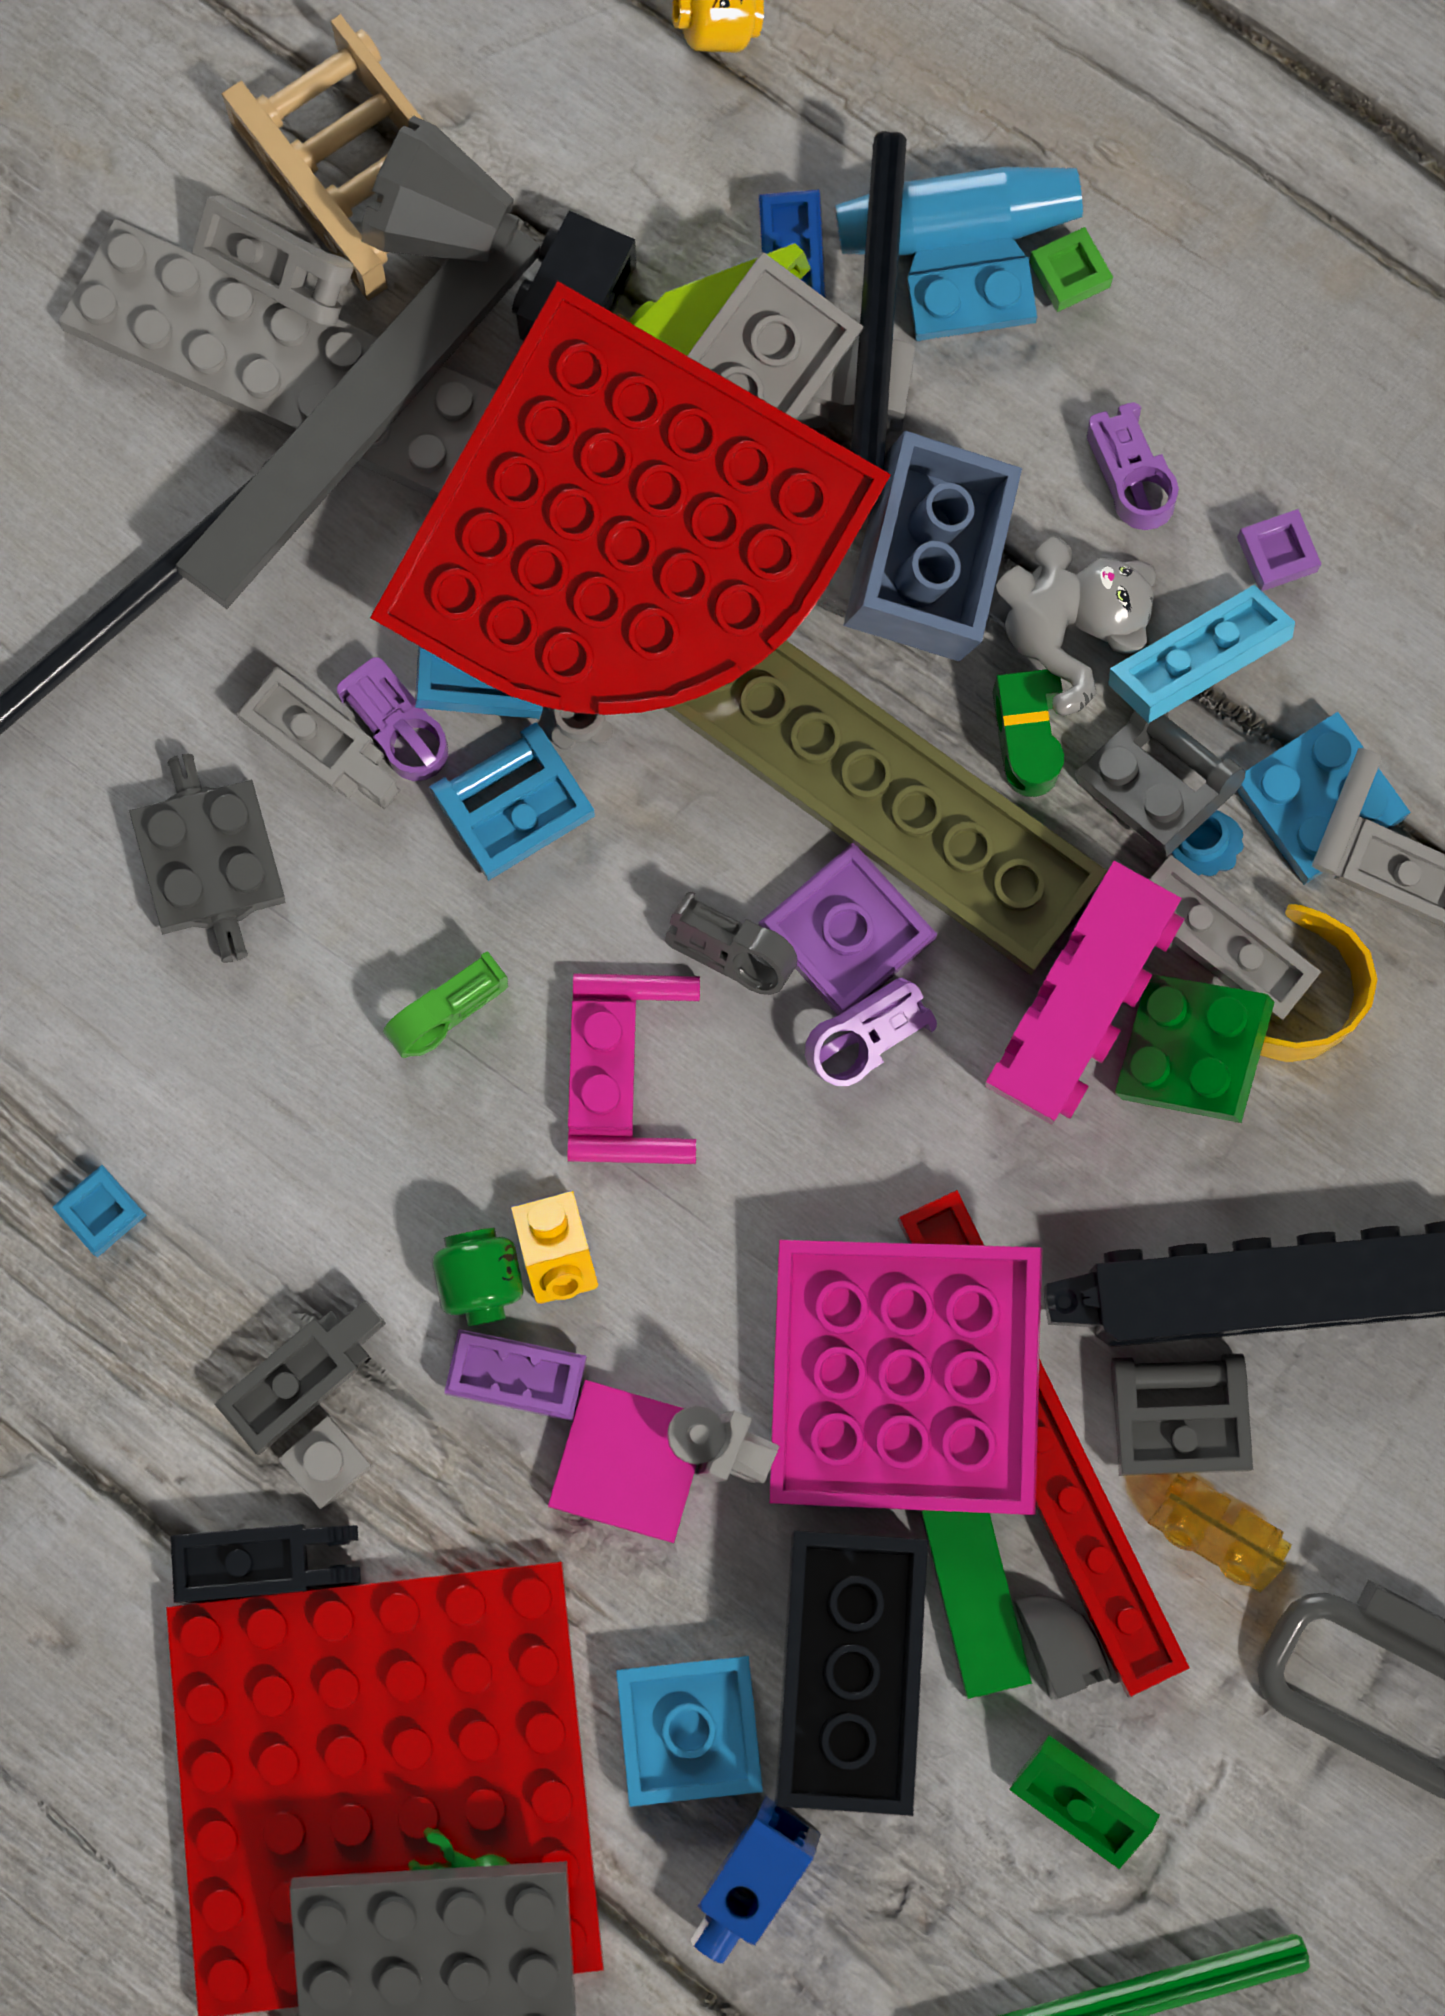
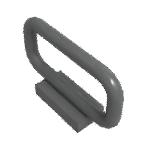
(1383, 1620)

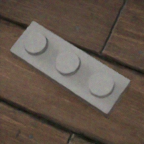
(1233, 942)

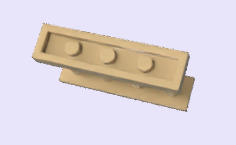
(295, 163)

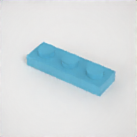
(1201, 653)

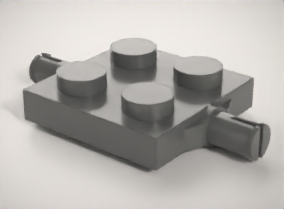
(207, 857)

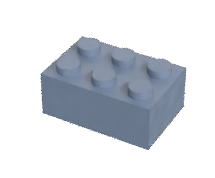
(933, 547)

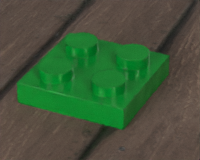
(1195, 1047)

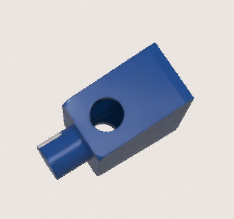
(767, 1860)

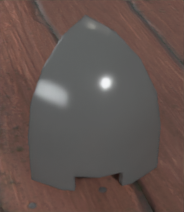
(1061, 1645)

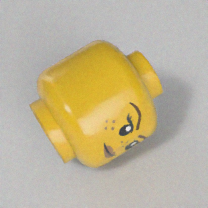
(718, 23)

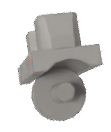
(720, 1445)

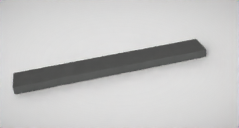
(350, 420)

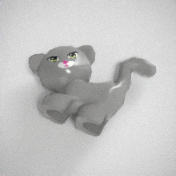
(1103, 599)

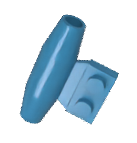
(963, 240)

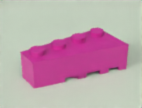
(1084, 993)

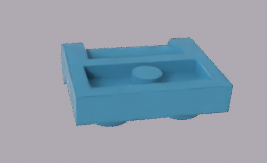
(523, 816)

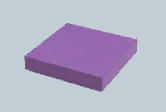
(849, 929)

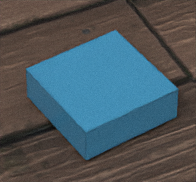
(99, 1211)

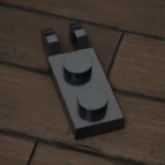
(255, 1562)

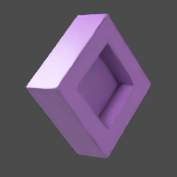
(1279, 550)

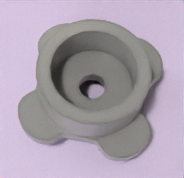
(570, 732)

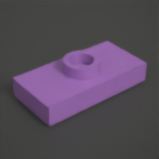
(515, 1375)

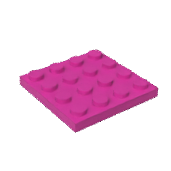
(907, 1376)

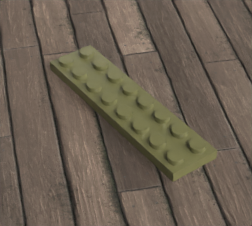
(899, 802)

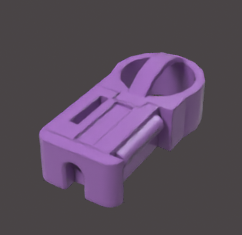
(1129, 461)
(391, 712)
(873, 1023)

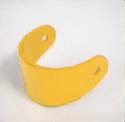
(1363, 980)

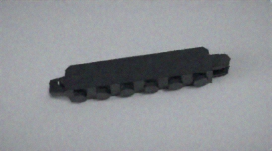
(1256, 1287)

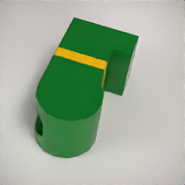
(1027, 746)

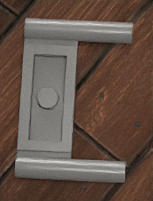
(1377, 857)

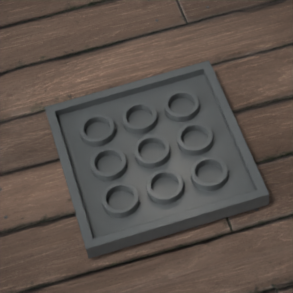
(435, 1942)

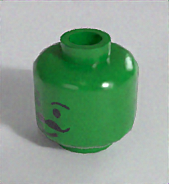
(477, 1276)

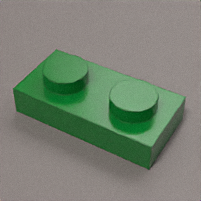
(1084, 1802)

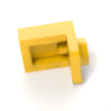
(554, 1248)

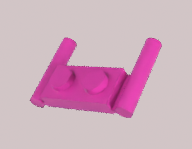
(605, 1067)

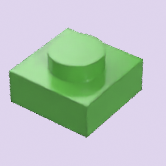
(1071, 269)

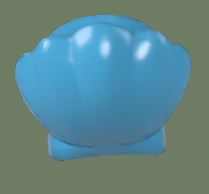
(1212, 846)

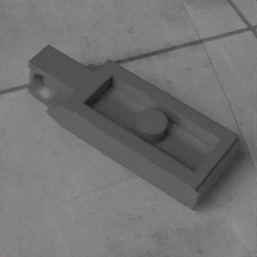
(299, 1376)

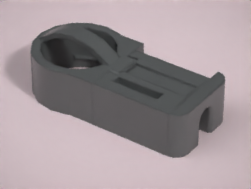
(729, 946)

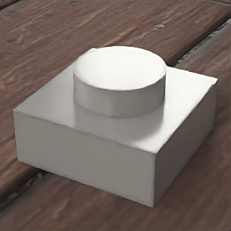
(325, 1463)

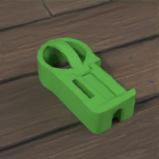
(428, 1019)

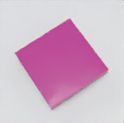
(621, 1464)

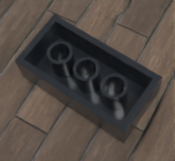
(851, 1673)

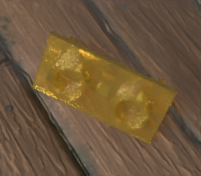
(1246, 1551)

